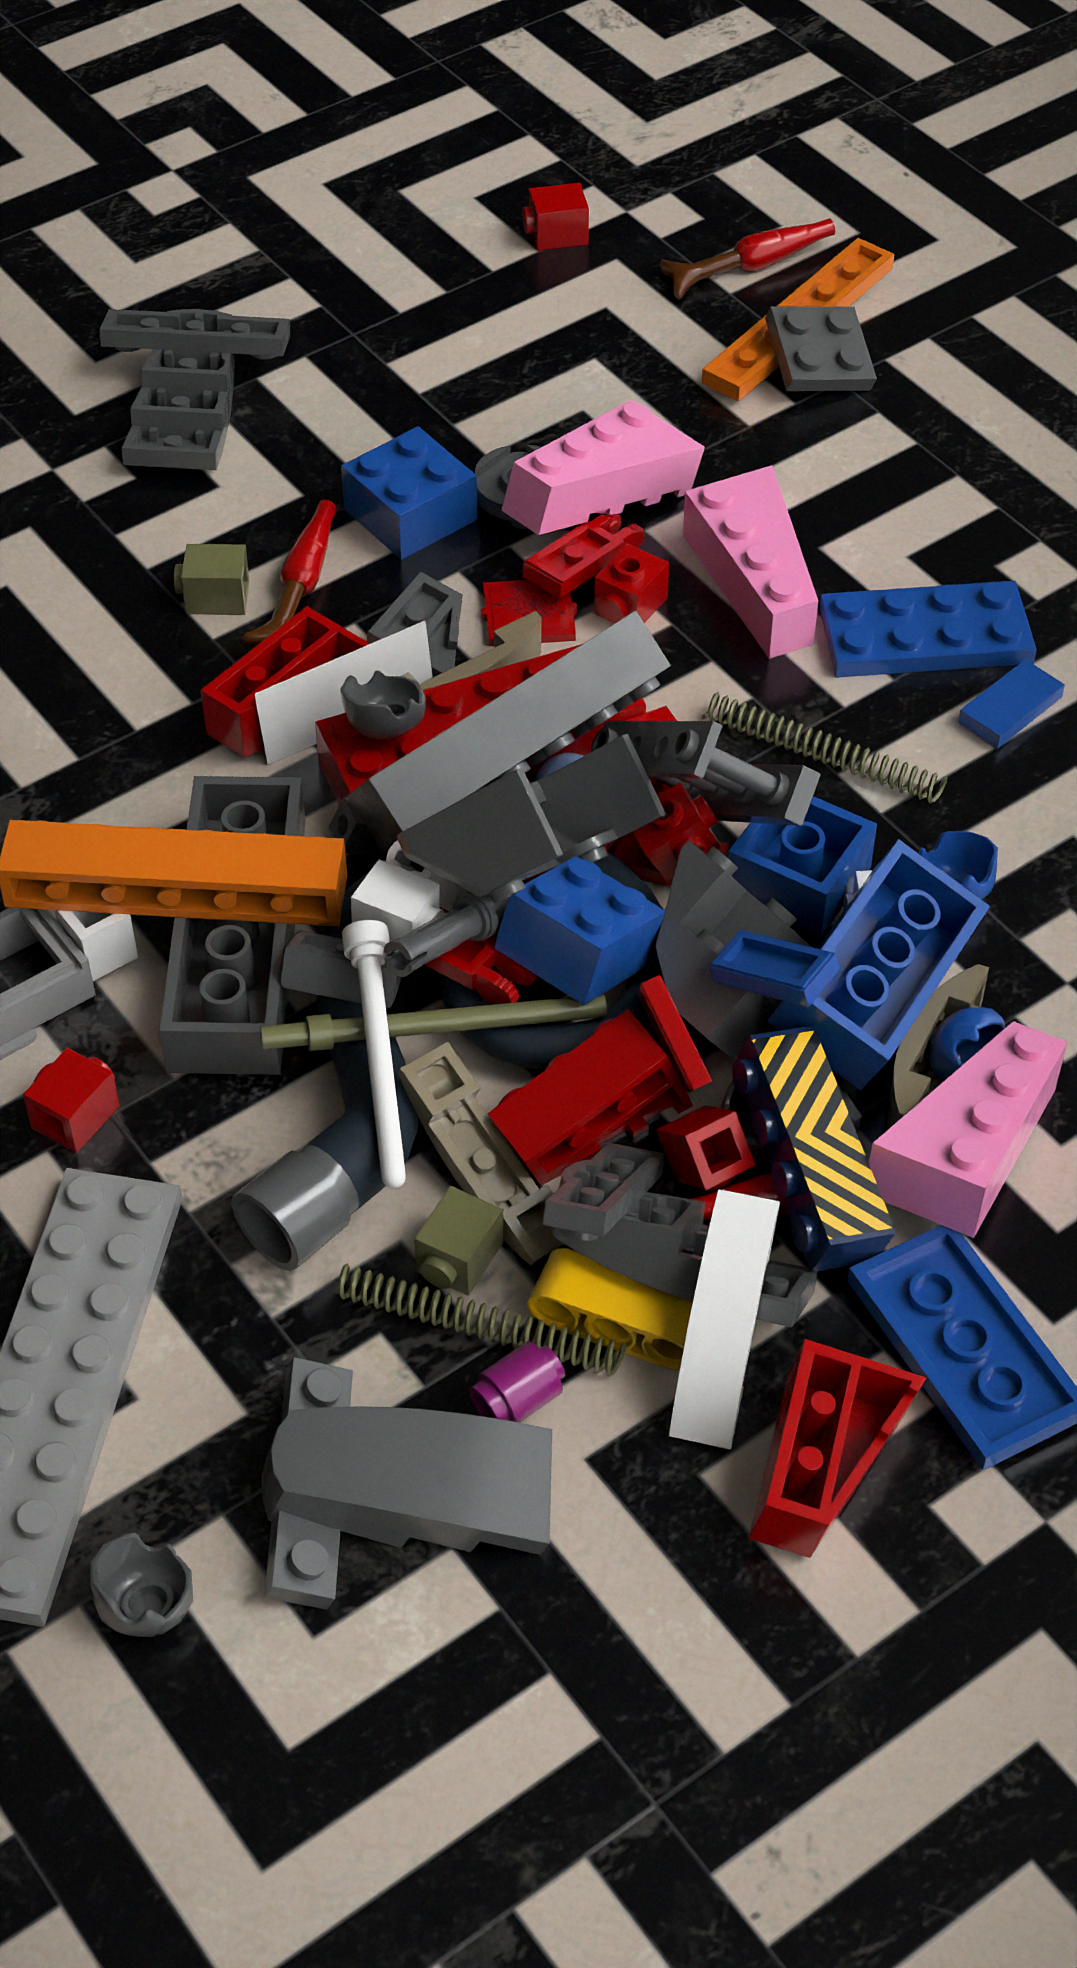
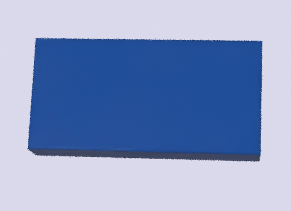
(1011, 703)
(774, 967)

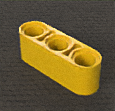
(610, 1305)

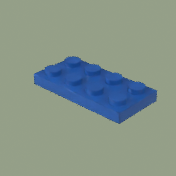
(926, 629)
(969, 1342)

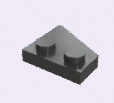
(429, 602)

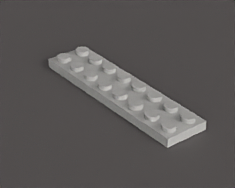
(68, 1367)

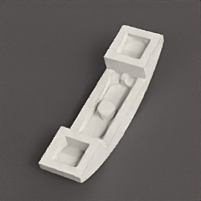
(723, 1319)

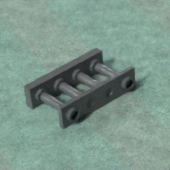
(731, 787)

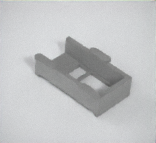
(47, 992)

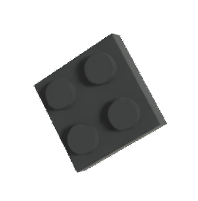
(820, 348)

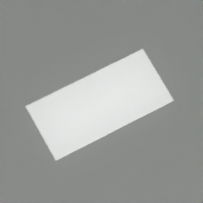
(292, 706)

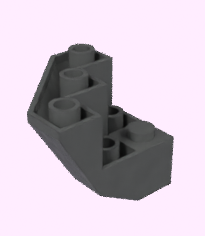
(699, 920)

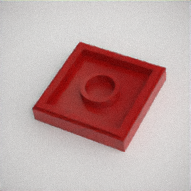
(673, 1034)

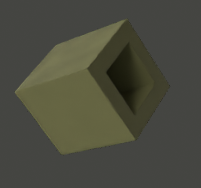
(213, 579)
(458, 1241)

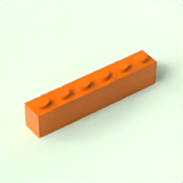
(173, 872)

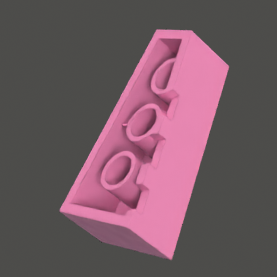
(600, 469)
(754, 557)
(968, 1133)

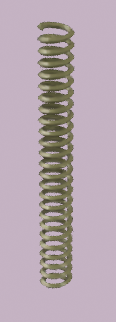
(784, 741)
(477, 1328)

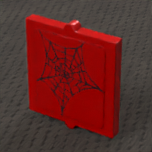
(515, 599)

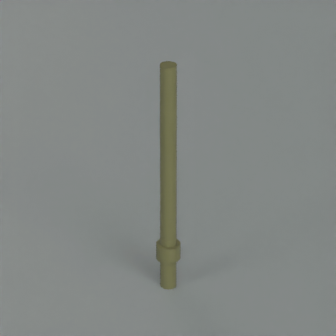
(321, 1032)

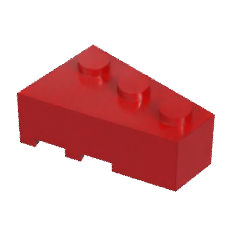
(291, 650)
(589, 1097)
(824, 1441)

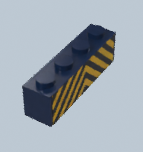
(812, 1149)

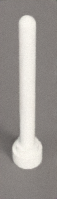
(364, 946)

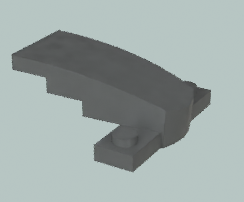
(187, 379)
(652, 1236)
(391, 1480)

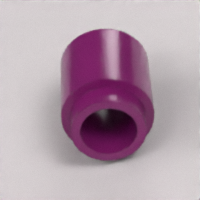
(518, 1383)

